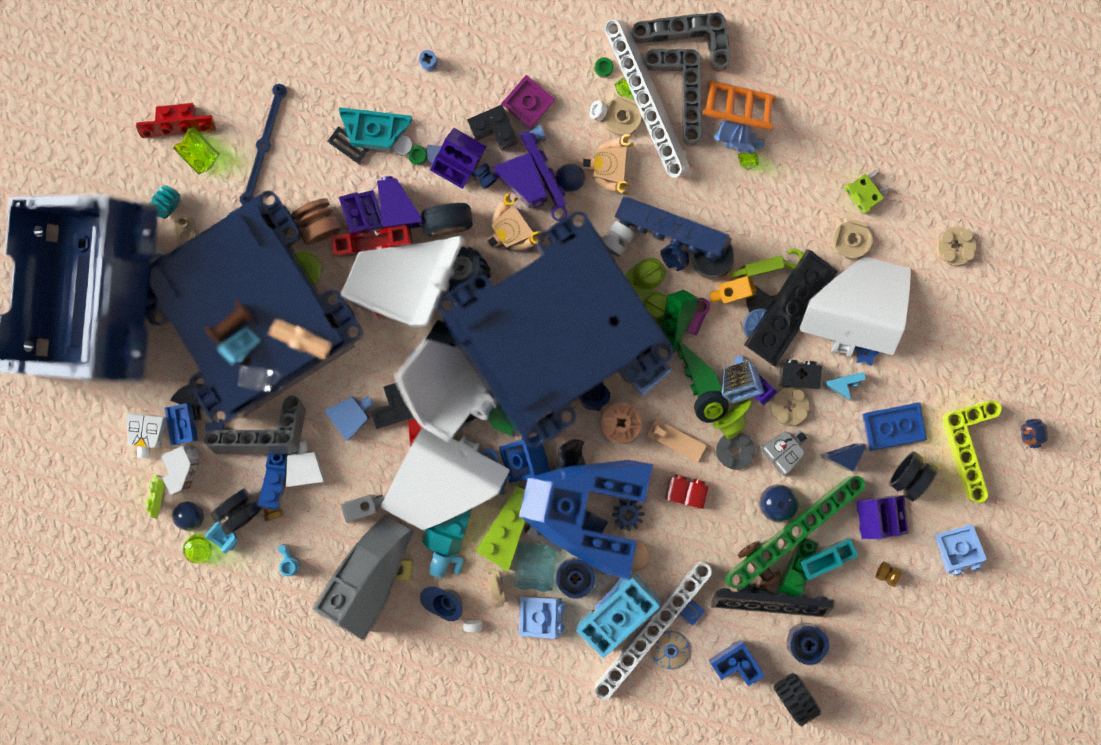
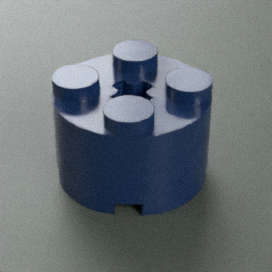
(566, 584)
(815, 651)

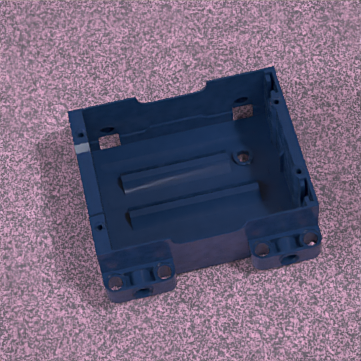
(260, 269)
(75, 295)
(548, 332)

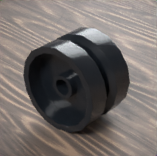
(713, 269)
(913, 476)
(235, 511)

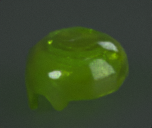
(197, 548)

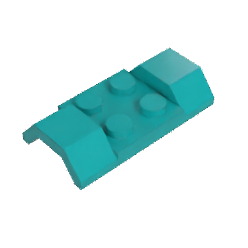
(448, 535)

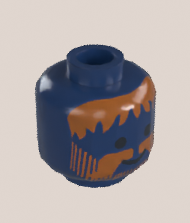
(1034, 433)

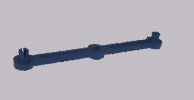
(279, 92)

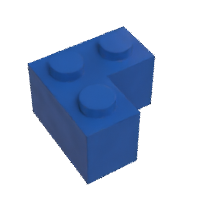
(736, 658)

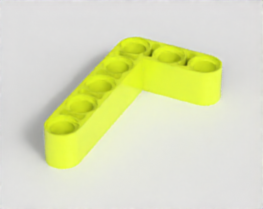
(966, 445)

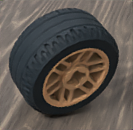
(446, 219)

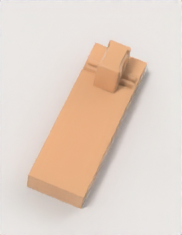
(676, 440)

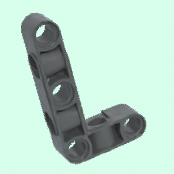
(693, 26)

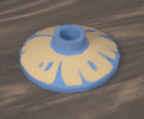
(668, 640)

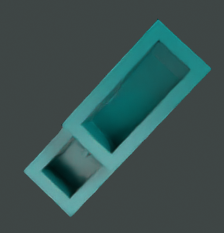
(829, 558)

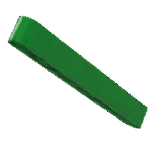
(804, 528)

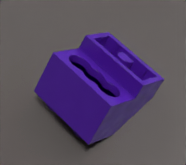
(458, 158)
(882, 517)

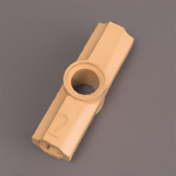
(300, 339)

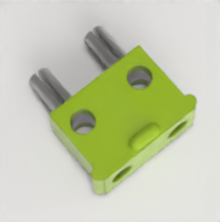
(863, 194)

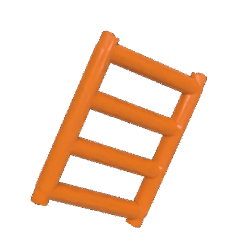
(728, 114)

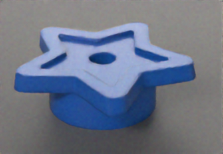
(863, 358)

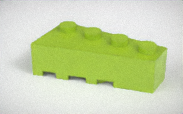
(505, 532)

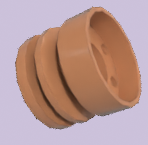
(314, 217)
(609, 420)

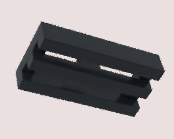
(335, 136)

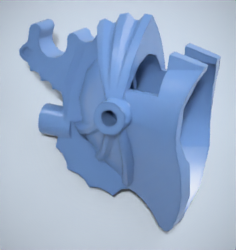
(738, 137)

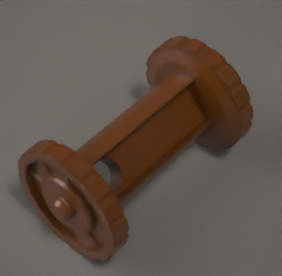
(230, 323)
(767, 575)

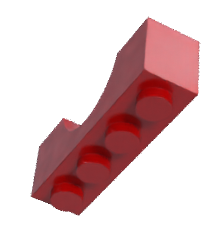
(352, 244)

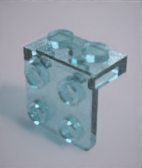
(535, 567)

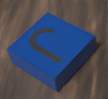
(692, 612)

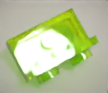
(197, 151)

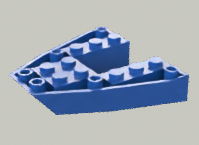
(557, 504)

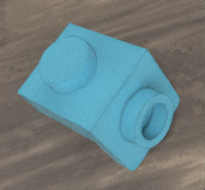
(219, 538)

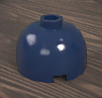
(778, 503)

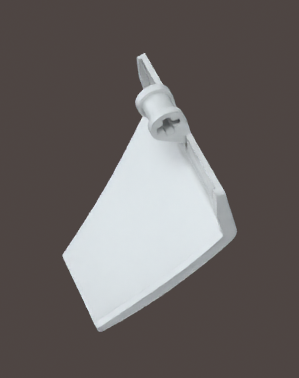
(403, 279)
(862, 307)
(443, 389)
(442, 480)

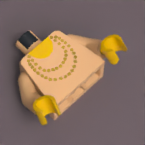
(610, 164)
(511, 228)

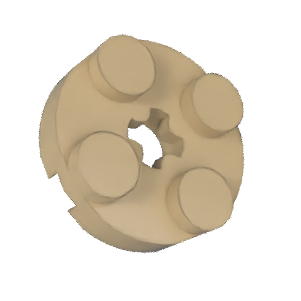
(620, 105)
(842, 244)
(949, 254)
(778, 403)
(494, 582)

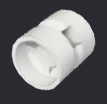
(618, 238)

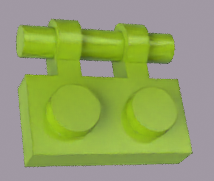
(155, 497)

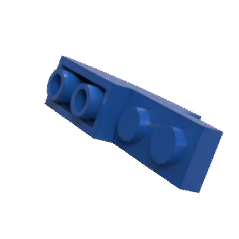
(274, 481)

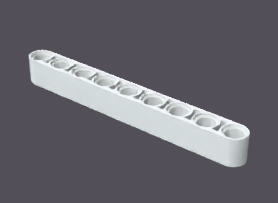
(639, 93)
(650, 639)

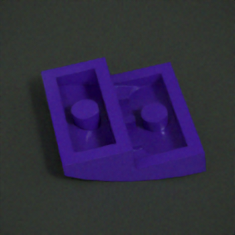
(361, 211)

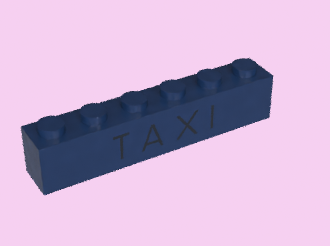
(673, 228)

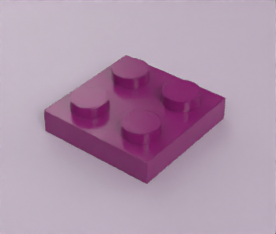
(528, 102)

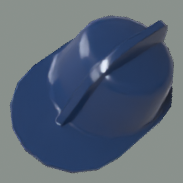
(595, 397)
(442, 603)

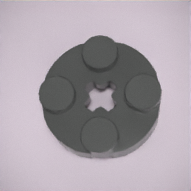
(743, 458)

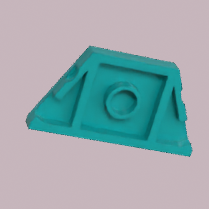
(373, 128)

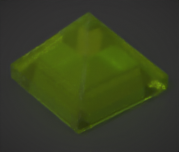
(623, 88)
(748, 160)

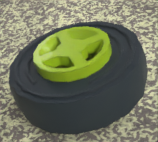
(711, 406)

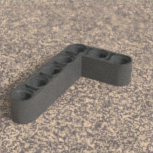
(687, 87)
(257, 440)

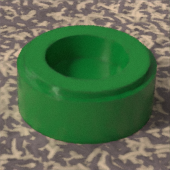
(603, 67)
(417, 155)

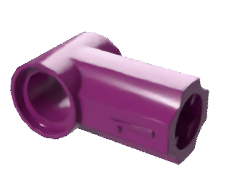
(698, 318)

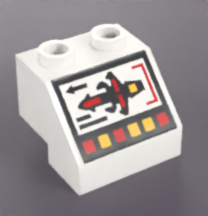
(182, 468)

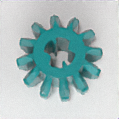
(166, 201)

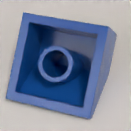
(524, 460)

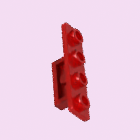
(175, 121)

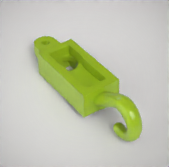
(766, 265)

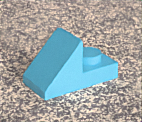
(239, 345)
(840, 384)

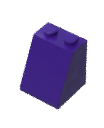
(523, 180)
(396, 205)

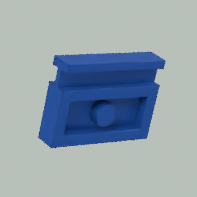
(181, 424)

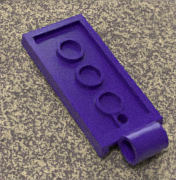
(546, 173)

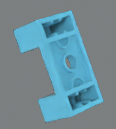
(632, 600)

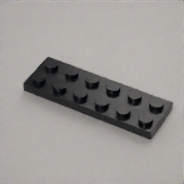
(788, 308)
(764, 602)

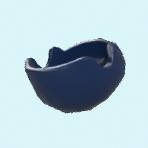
(570, 177)
(675, 257)
(188, 516)

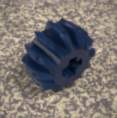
(633, 519)

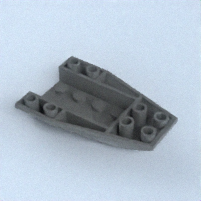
(365, 578)

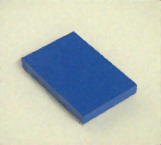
(894, 426)

